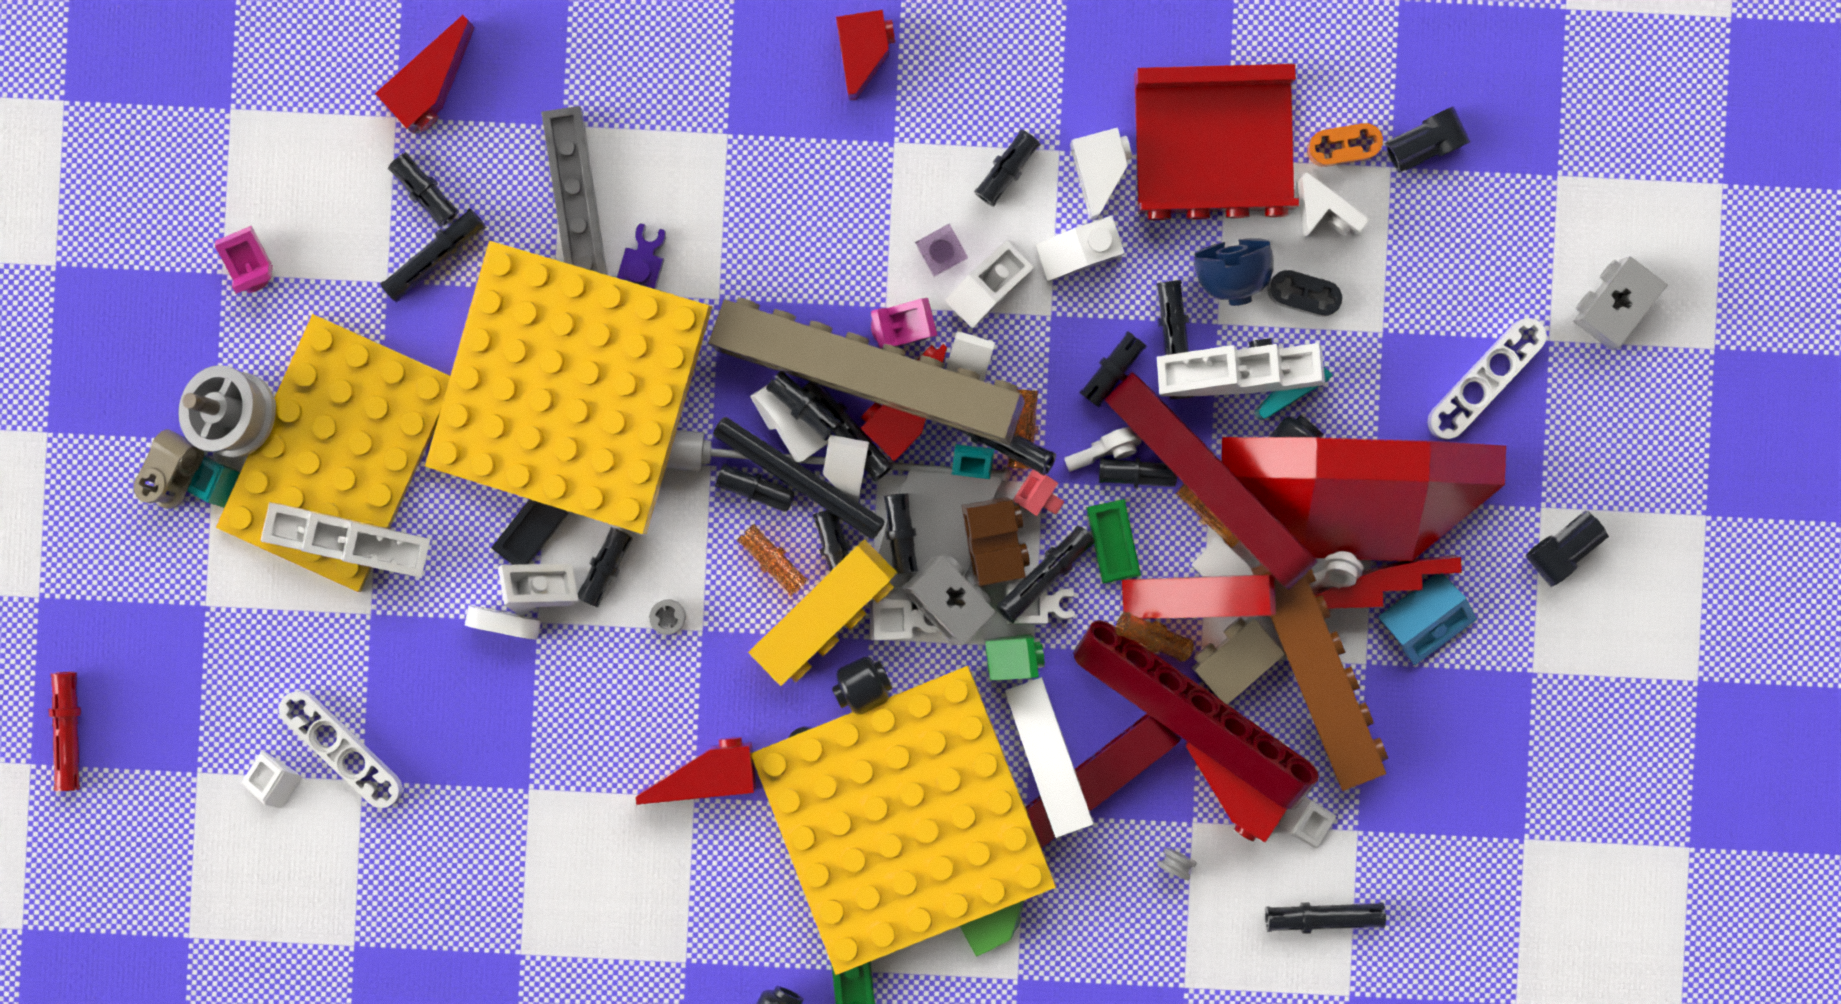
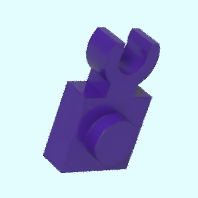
(641, 265)

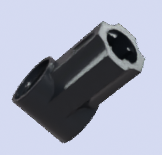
(1435, 136)
(1558, 555)

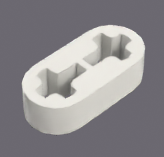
(502, 622)

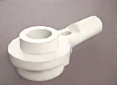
(1119, 443)
(1338, 571)

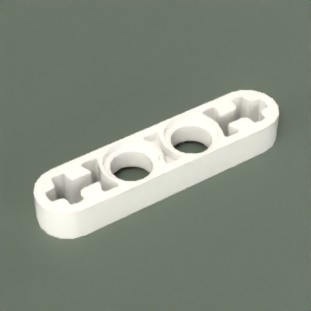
(1483, 375)
(336, 754)

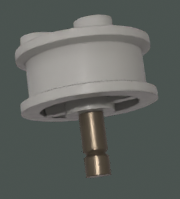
(226, 411)

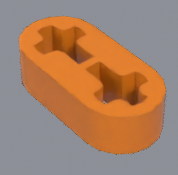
(1343, 136)

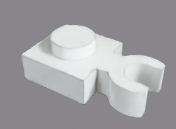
(1046, 604)
(895, 620)

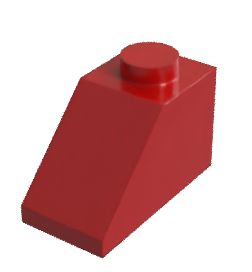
(863, 47)

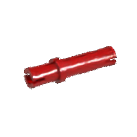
(65, 731)

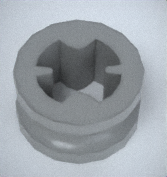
(679, 614)
(1176, 863)

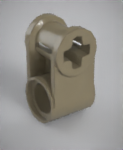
(170, 467)

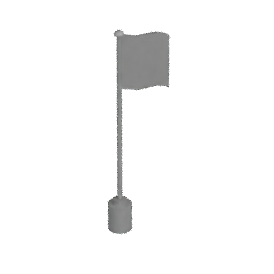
(932, 491)

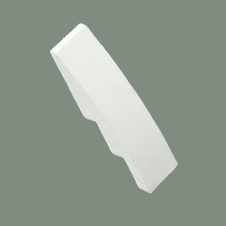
(1240, 371)
(345, 539)
(1049, 758)

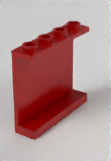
(1214, 140)

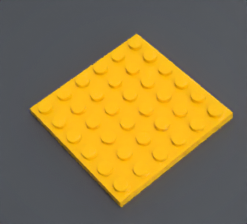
(568, 387)
(903, 820)

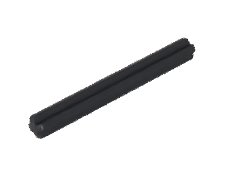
(798, 477)

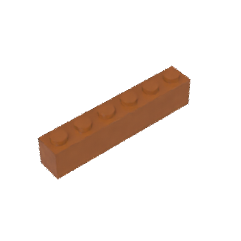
(1326, 683)

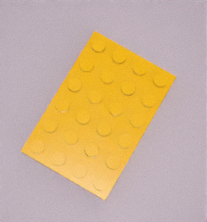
(340, 442)

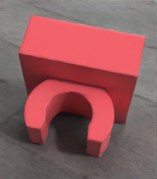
(1037, 493)

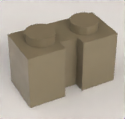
(1237, 660)

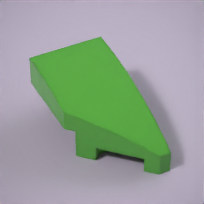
(993, 928)

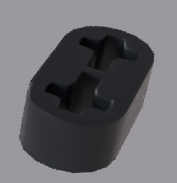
(1306, 284)

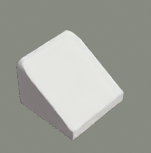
(271, 780)
(1308, 822)

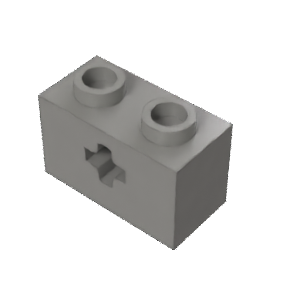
(1639, 292)
(928, 592)

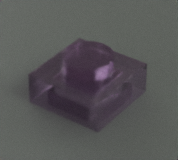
(941, 250)

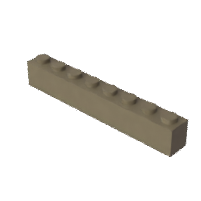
(868, 371)

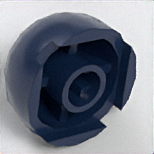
(1236, 270)

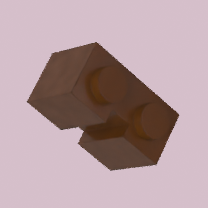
(994, 542)

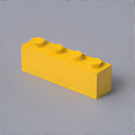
(823, 613)

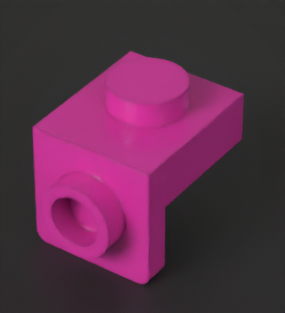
(245, 260)
(903, 323)

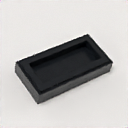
(529, 532)

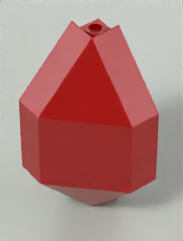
(1366, 493)

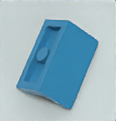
(1428, 617)

